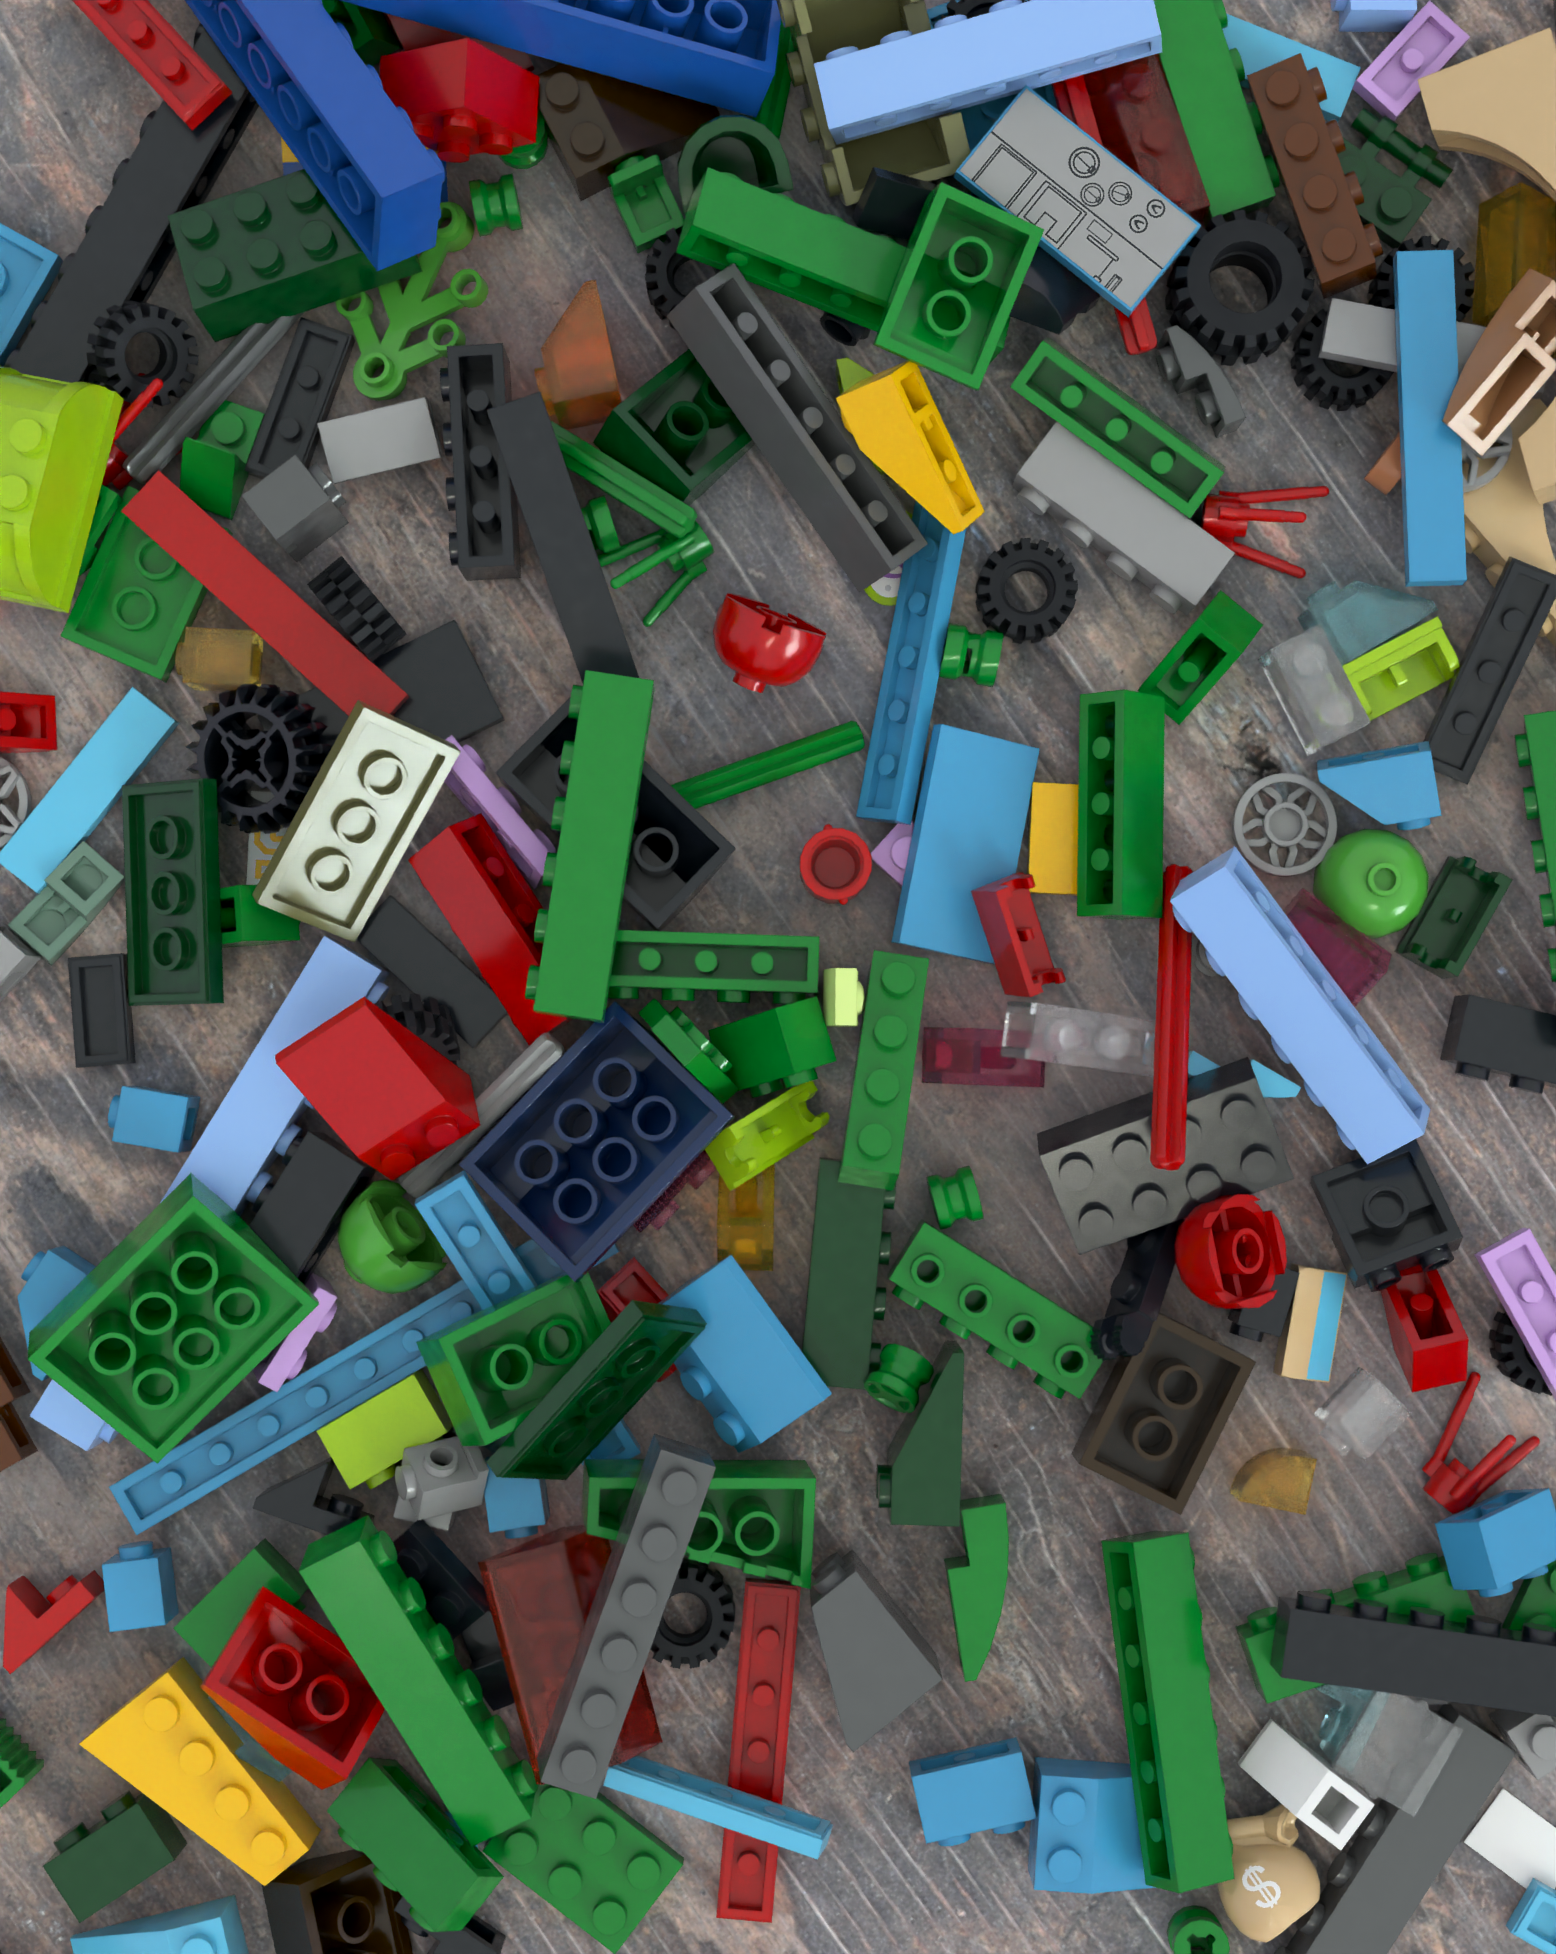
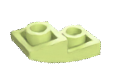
(842, 997)

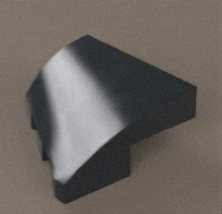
(1051, 295)

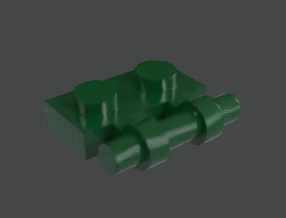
(1389, 199)

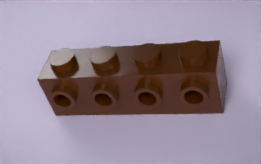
(1312, 175)

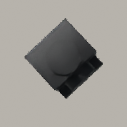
(1270, 1317)

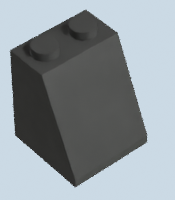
(869, 1648)

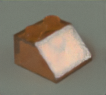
(579, 366)

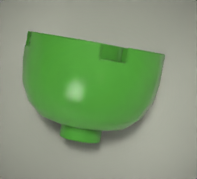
(1372, 881)
(388, 1241)

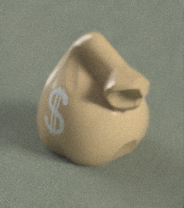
(1271, 1876)

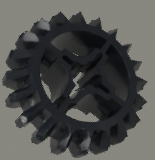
(233, 753)

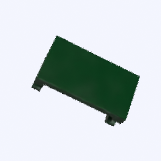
(1453, 917)

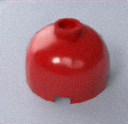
(764, 644)
(1231, 1252)

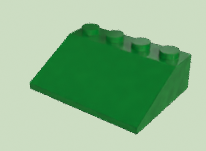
(171, 1320)

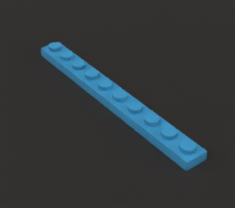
(303, 1403)

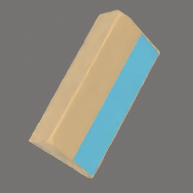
(1311, 1325)

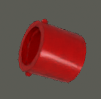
(835, 865)

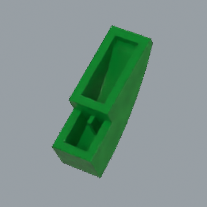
(978, 1579)

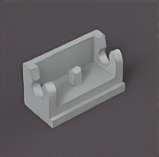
(380, 440)

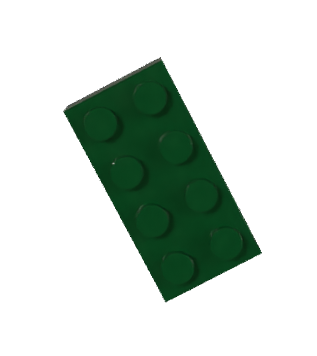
(271, 255)

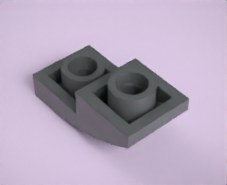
(1192, 367)

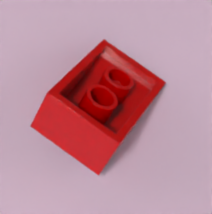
(381, 1088)
(295, 1690)

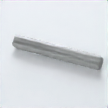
(491, 1107)

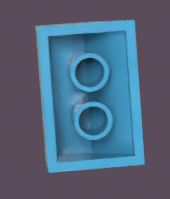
(744, 1359)

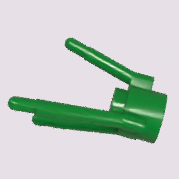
(677, 554)

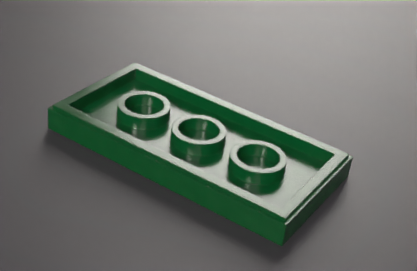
(172, 892)
(597, 1391)

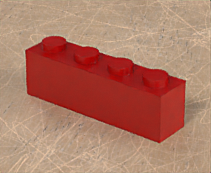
(489, 912)

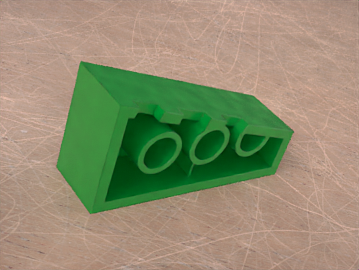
(751, 1518)

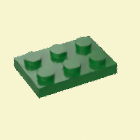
(135, 600)
(587, 1862)

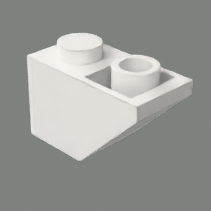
(1306, 1784)

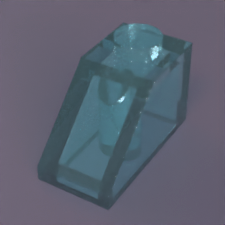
(1362, 616)

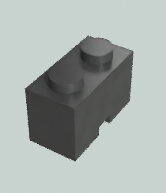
(297, 506)

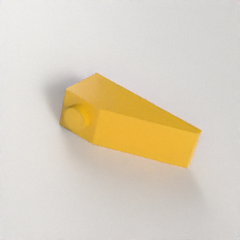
(908, 440)

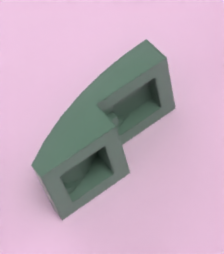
(68, 903)

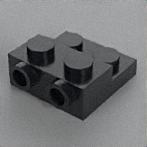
(1387, 1217)
(450, 1589)

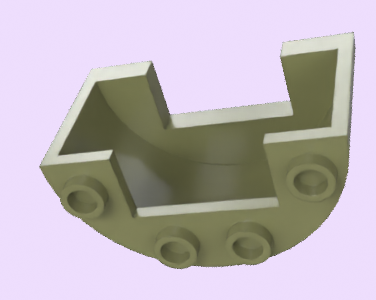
(917, 150)

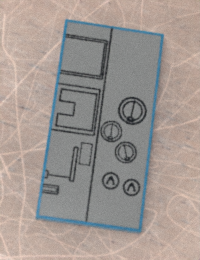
(1092, 206)

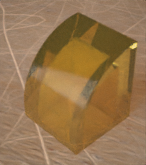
(1276, 1480)

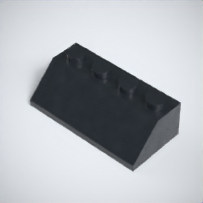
(671, 843)

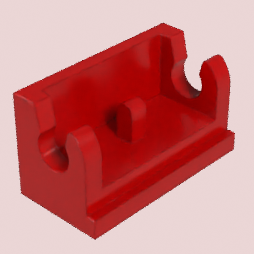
(1016, 935)

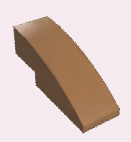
(1506, 364)

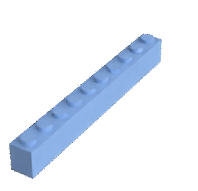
(248, 1128)

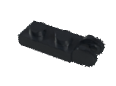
(1136, 1293)

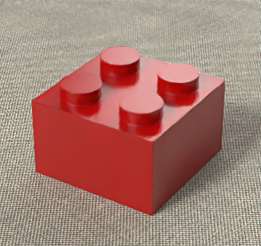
(463, 98)

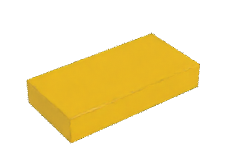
(1053, 838)

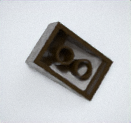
(606, 120)

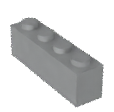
(1121, 520)

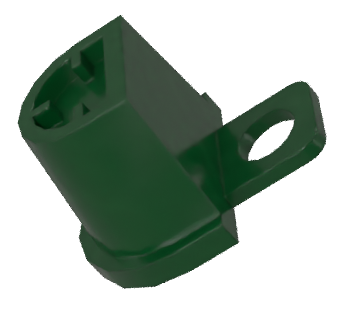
(735, 147)

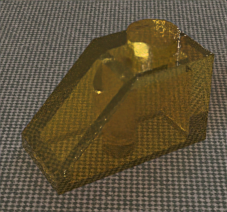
(747, 1222)

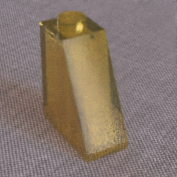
(1512, 236)

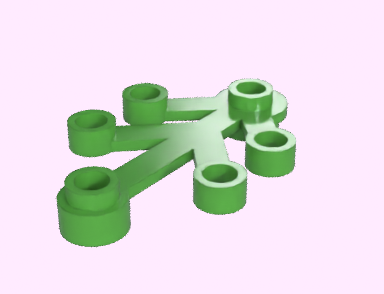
(412, 311)

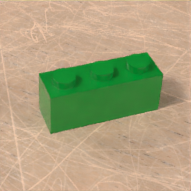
(413, 1846)

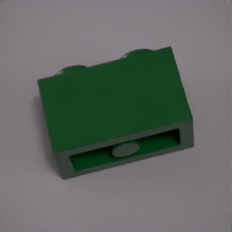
(114, 1854)

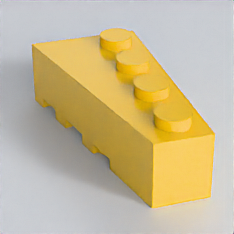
(184, 1760)

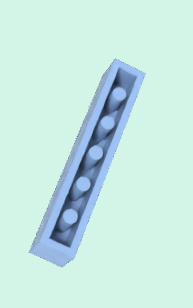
(979, 60)
(1299, 1006)

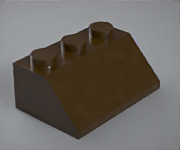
(334, 1908)

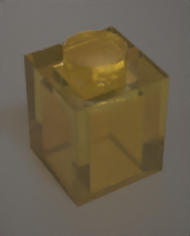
(219, 658)

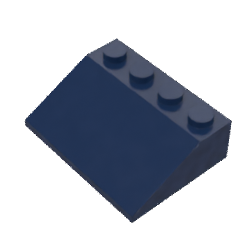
(596, 1141)

